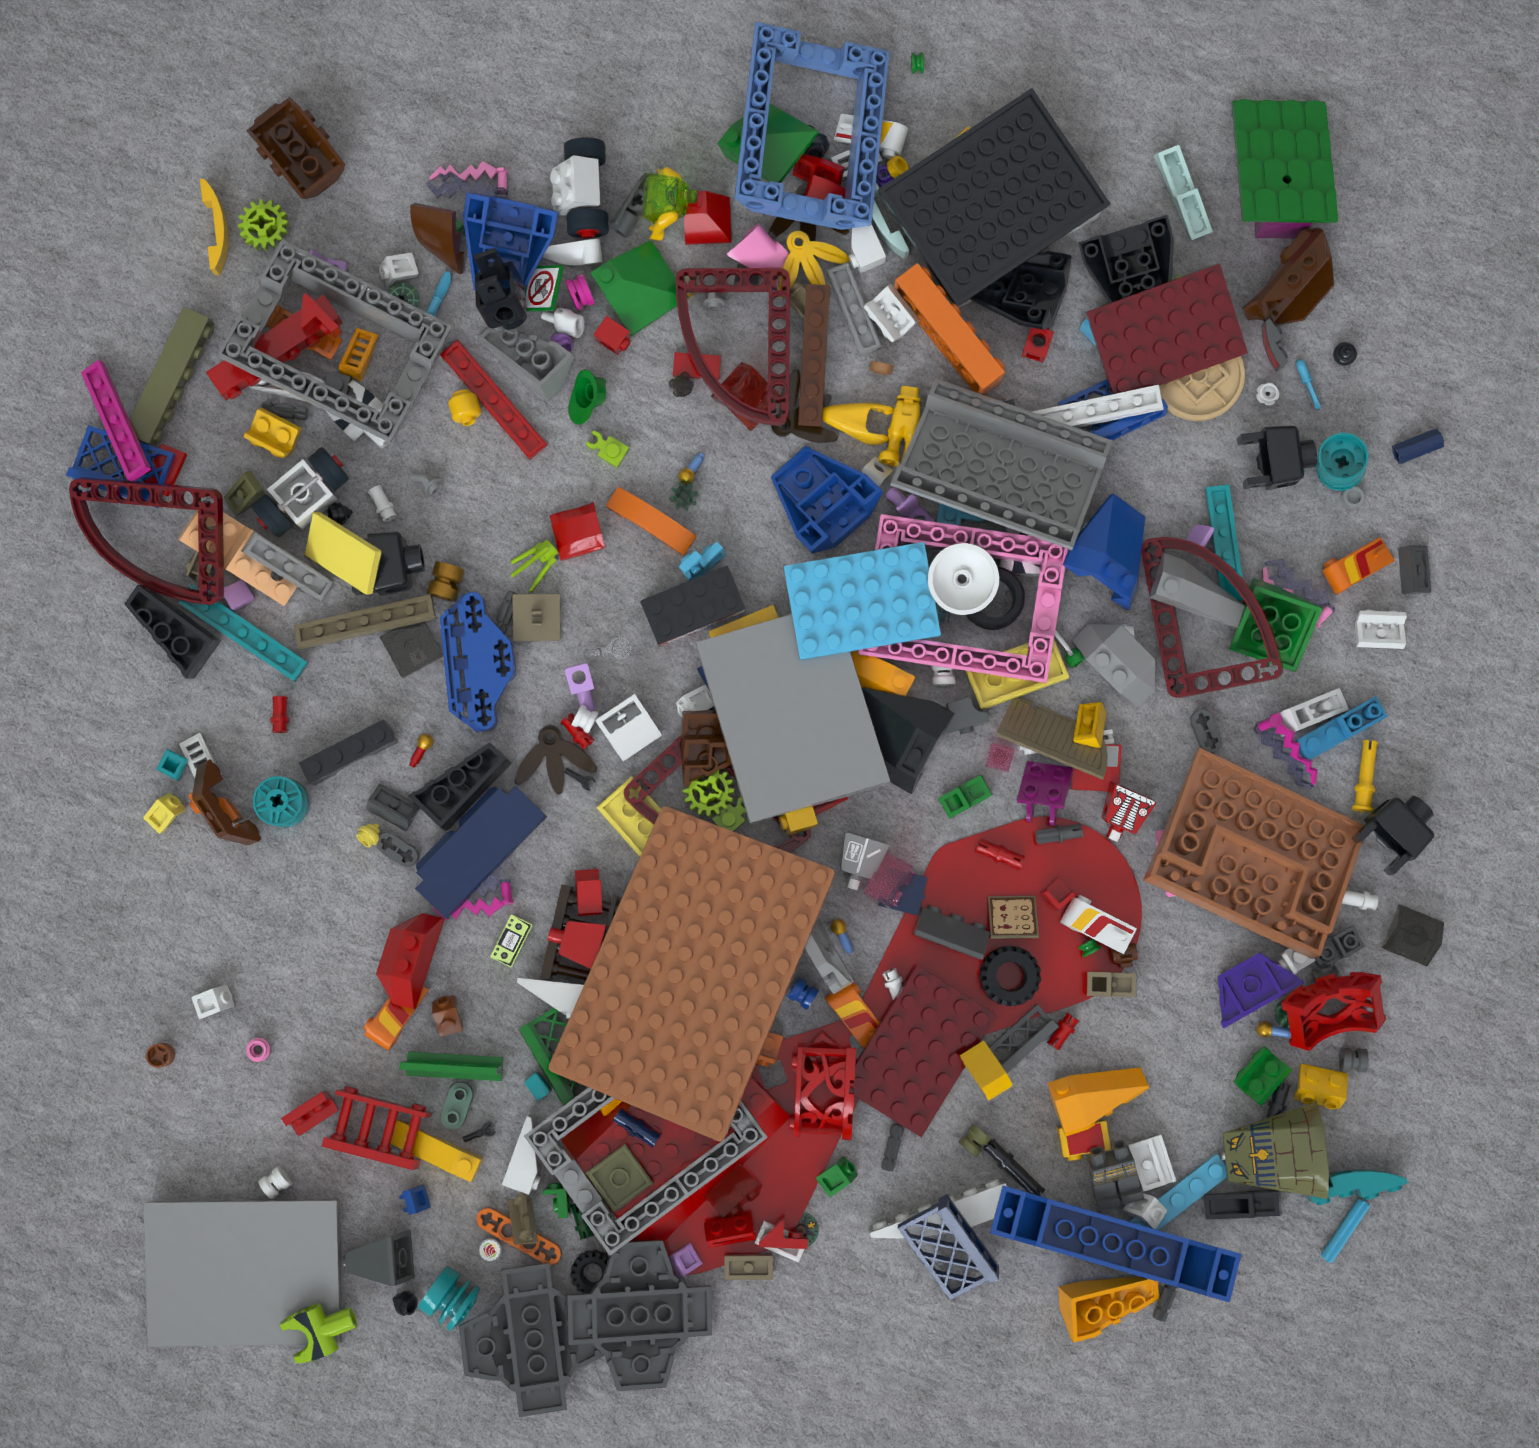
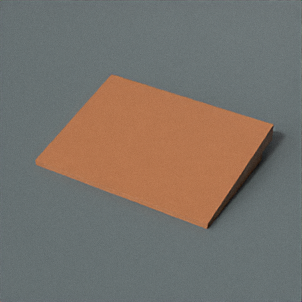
(1256, 854)

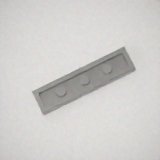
(853, 309)
(287, 566)

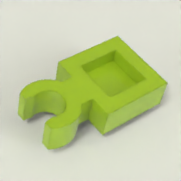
(610, 450)
(732, 817)

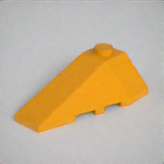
(881, 675)
(1099, 1303)

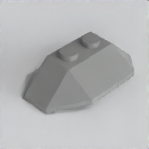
(1119, 659)

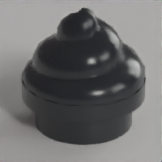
(1345, 353)
(339, 513)
(405, 1303)

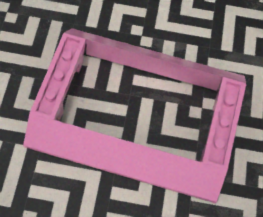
(1035, 666)

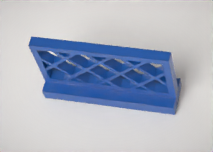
(1117, 427)
(79, 472)

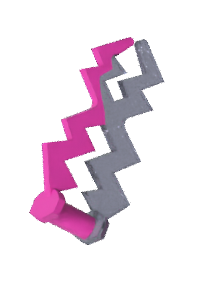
(1292, 758)
(493, 883)

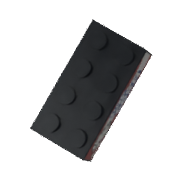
(693, 606)

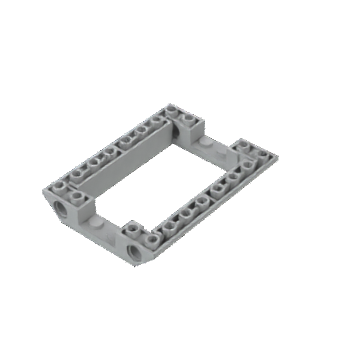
(345, 289)
(609, 1229)

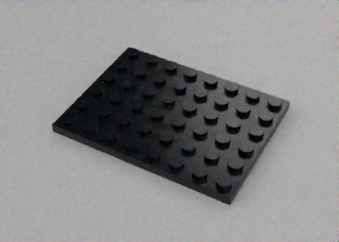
(993, 197)

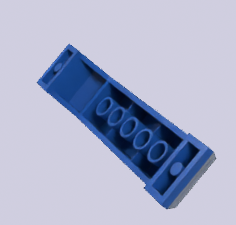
(1116, 1243)

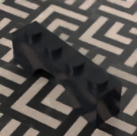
(336, 757)

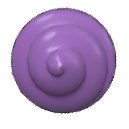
(563, 340)

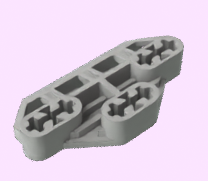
(827, 959)

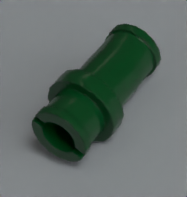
(581, 1225)

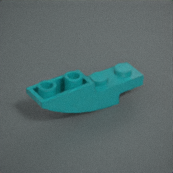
(1364, 1182)

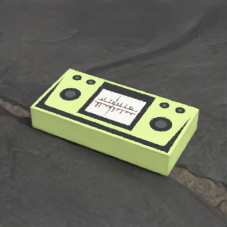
(511, 941)

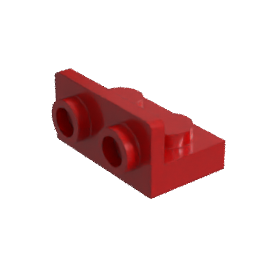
(311, 1113)

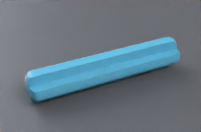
(1345, 1230)

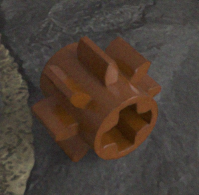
(1125, 959)

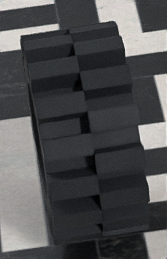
(578, 1267)

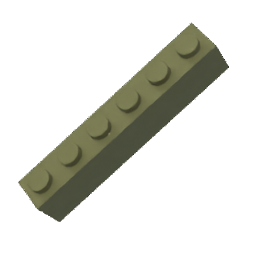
(170, 375)

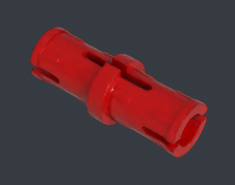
(999, 853)

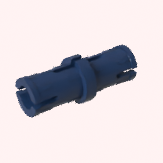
(636, 1127)

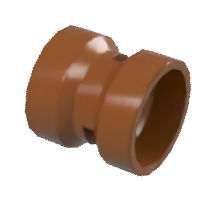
(156, 1057)

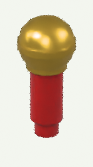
(424, 742)

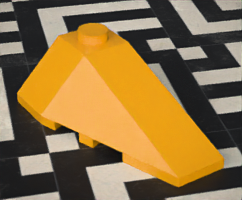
(1089, 1096)

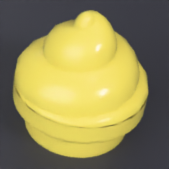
(368, 834)

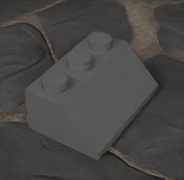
(952, 932)

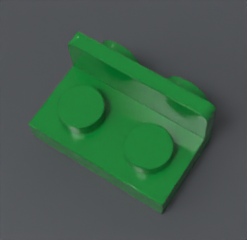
(1262, 1075)

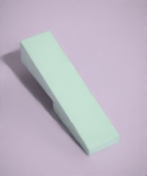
(1183, 192)

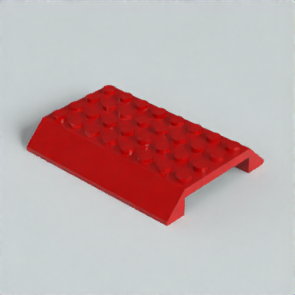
(671, 1153)

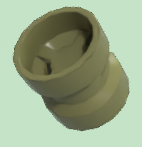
(977, 1135)

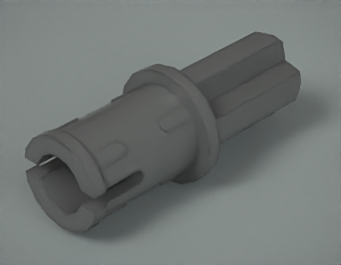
(1059, 834)

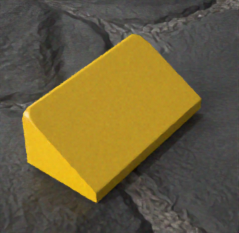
(1090, 724)

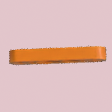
(499, 1234)

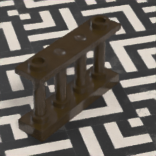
(565, 899)

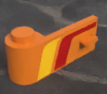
(1357, 565)
(853, 1012)
(389, 1022)

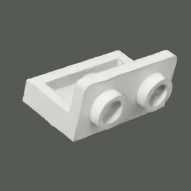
(891, 313)
(1380, 629)

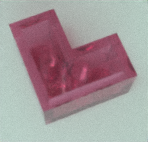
(888, 881)

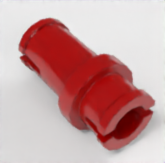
(279, 717)
(577, 732)
(1064, 1029)

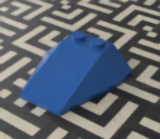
(512, 227)
(824, 498)
(1111, 549)

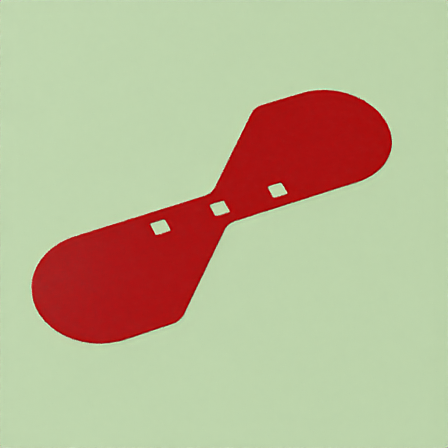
(959, 885)

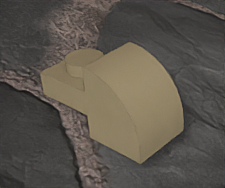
(1112, 984)

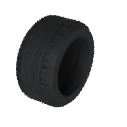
(1018, 593)

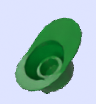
(586, 395)

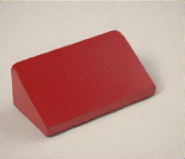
(177, 464)

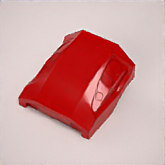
(577, 531)

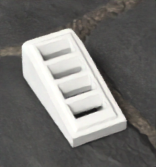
(188, 754)

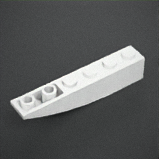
(974, 1205)

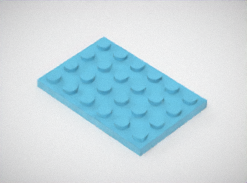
(861, 601)

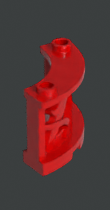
(1352, 989)
(844, 1069)

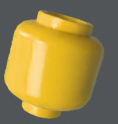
(464, 407)

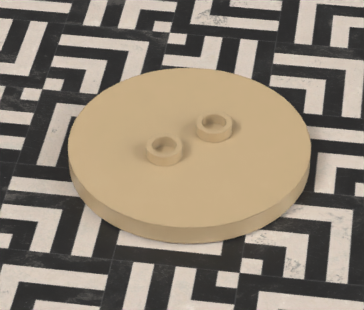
(1205, 392)

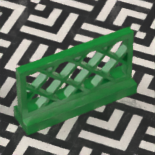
(543, 1056)
(453, 1066)

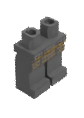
(1111, 1167)

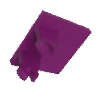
(1045, 786)

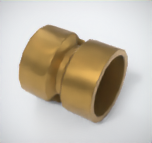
(445, 581)

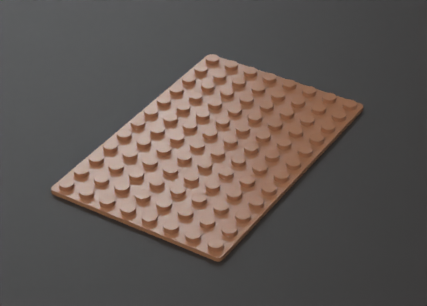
(692, 972)

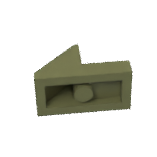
(244, 493)

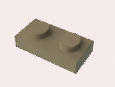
(748, 1267)

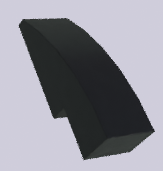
(1243, 1204)

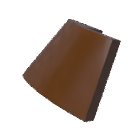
(437, 233)
(702, 745)

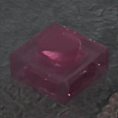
(999, 757)

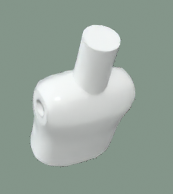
(565, 321)

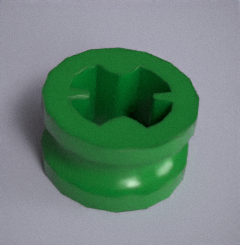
(917, 63)
(1089, 947)

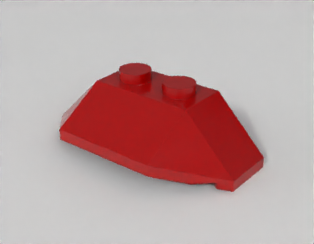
(408, 958)

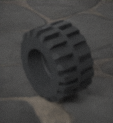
(1031, 976)

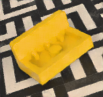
(1321, 1085)

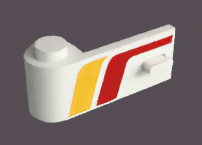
(892, 135)
(1097, 924)

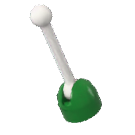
(1073, 656)

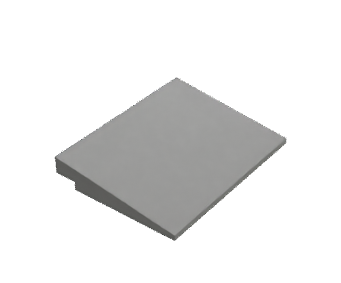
(790, 723)
(238, 1269)

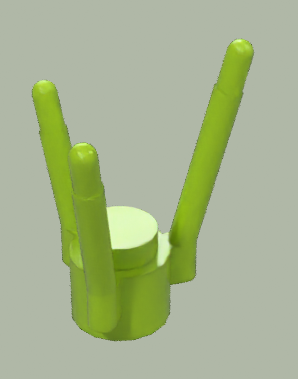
(543, 552)

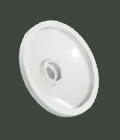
(980, 575)

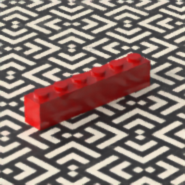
(281, 343)

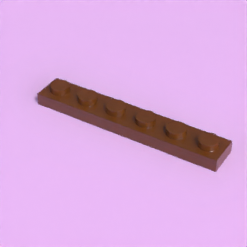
(814, 355)

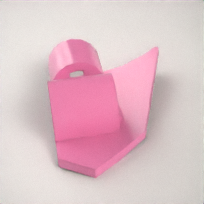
(759, 250)

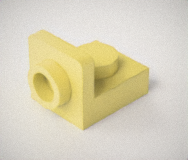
(164, 812)

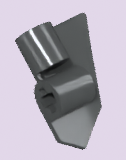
(624, 219)

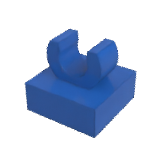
(415, 1199)

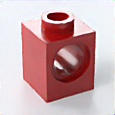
(612, 336)
(1034, 352)

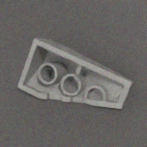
(535, 361)
(1190, 590)

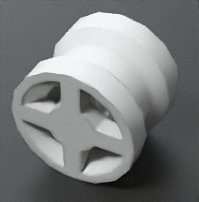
(585, 718)

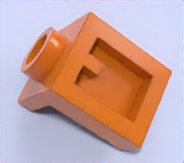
(770, 1049)

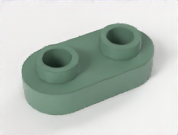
(457, 1106)

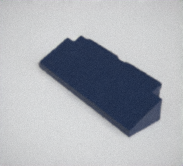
(477, 848)

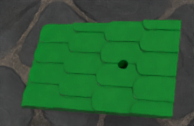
(1284, 165)

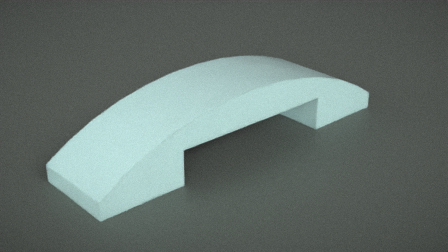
(895, 240)

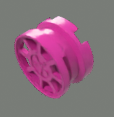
(583, 294)

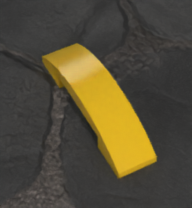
(218, 253)

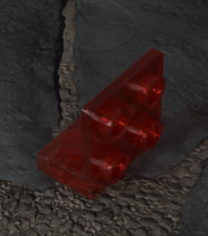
(749, 388)

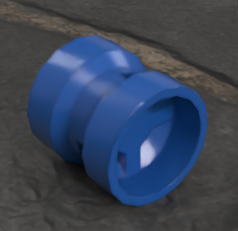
(803, 993)

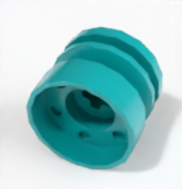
(1346, 449)
(295, 803)
(449, 1298)

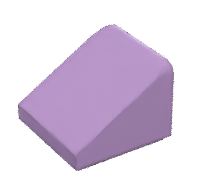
(1200, 534)
(238, 595)
(684, 1260)

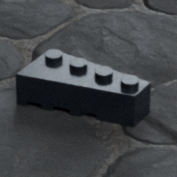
(178, 635)
(460, 786)

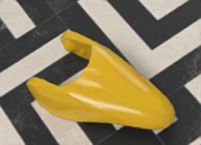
(852, 420)

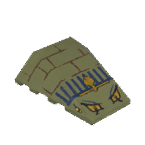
(1280, 1153)

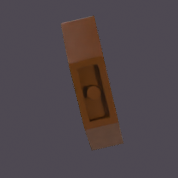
(207, 776)

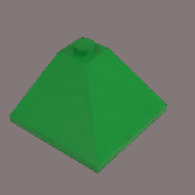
(784, 143)
(638, 286)
(1290, 619)

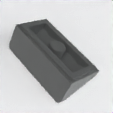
(1414, 569)
(392, 807)

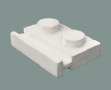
(1152, 1162)

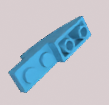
(1341, 728)

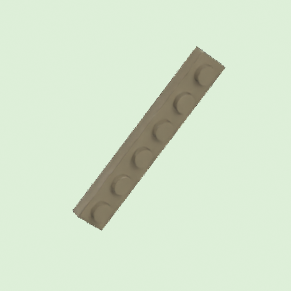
(365, 621)

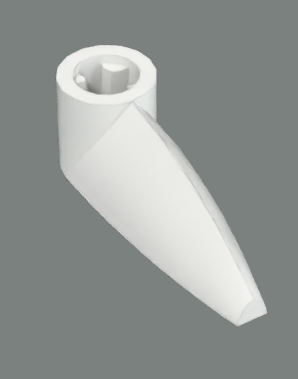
(575, 253)

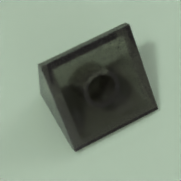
(1414, 935)

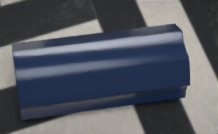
(1418, 446)

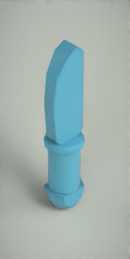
(439, 293)
(1306, 379)

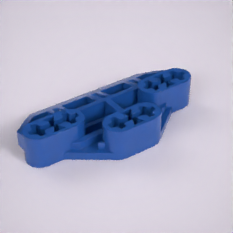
(479, 667)

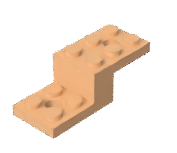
(235, 561)

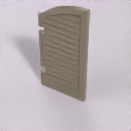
(1051, 736)

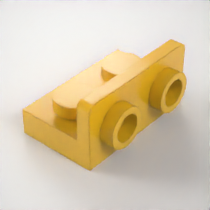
(273, 433)

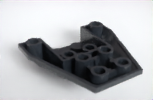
(1131, 258)
(1031, 291)
(905, 732)

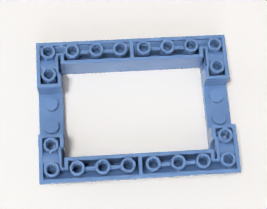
(853, 61)

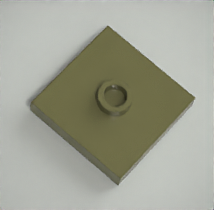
(619, 1177)

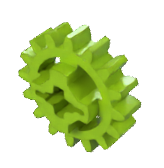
(273, 225)
(705, 801)

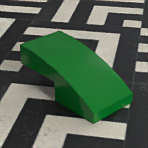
(965, 796)

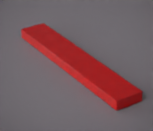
(493, 399)

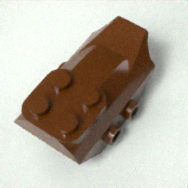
(297, 148)
(1298, 281)

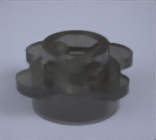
(681, 385)

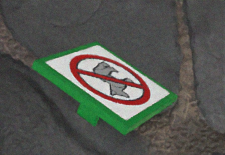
(543, 288)

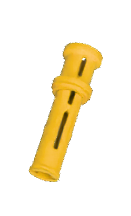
(1364, 788)

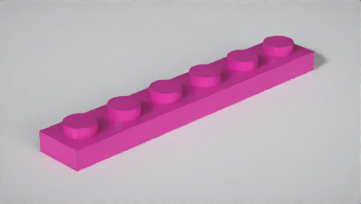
(115, 421)

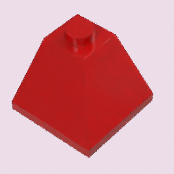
(708, 220)

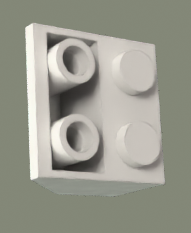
(628, 727)

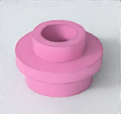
(250, 1049)

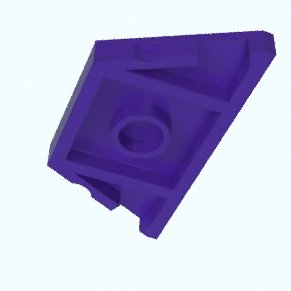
(1253, 986)

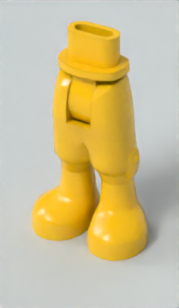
(903, 425)

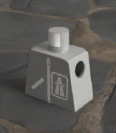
(861, 858)

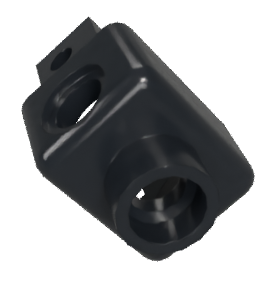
(493, 302)
(1279, 457)
(395, 563)
(1399, 828)

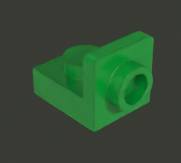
(837, 1176)
(561, 1203)

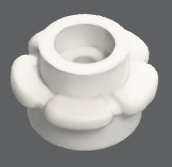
(1273, 391)

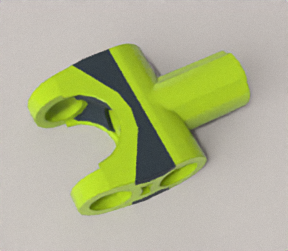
(319, 1330)

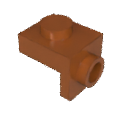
(446, 1015)

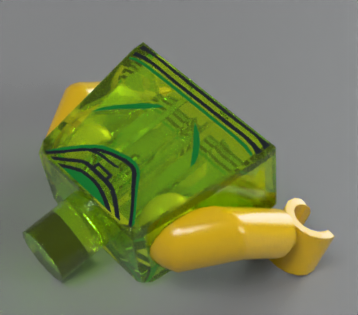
(665, 200)

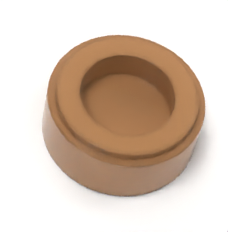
(881, 368)

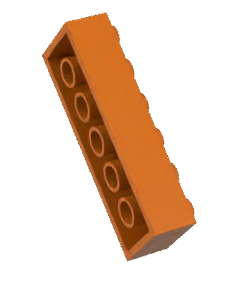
(949, 331)

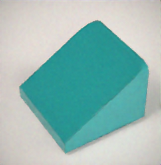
(172, 764)
(538, 1086)

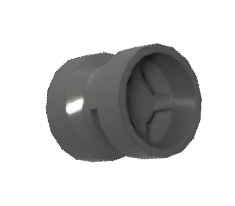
(1353, 1060)

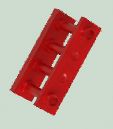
(361, 1145)

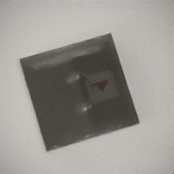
(411, 647)

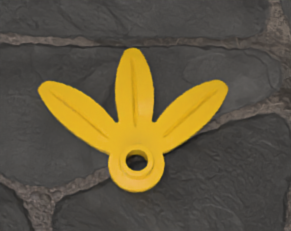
(805, 255)

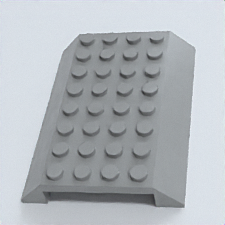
(1003, 464)

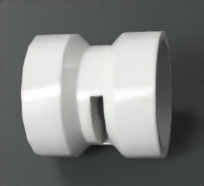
(944, 678)
(275, 1182)

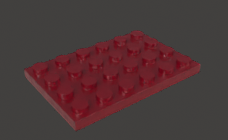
(1167, 331)
(918, 1050)

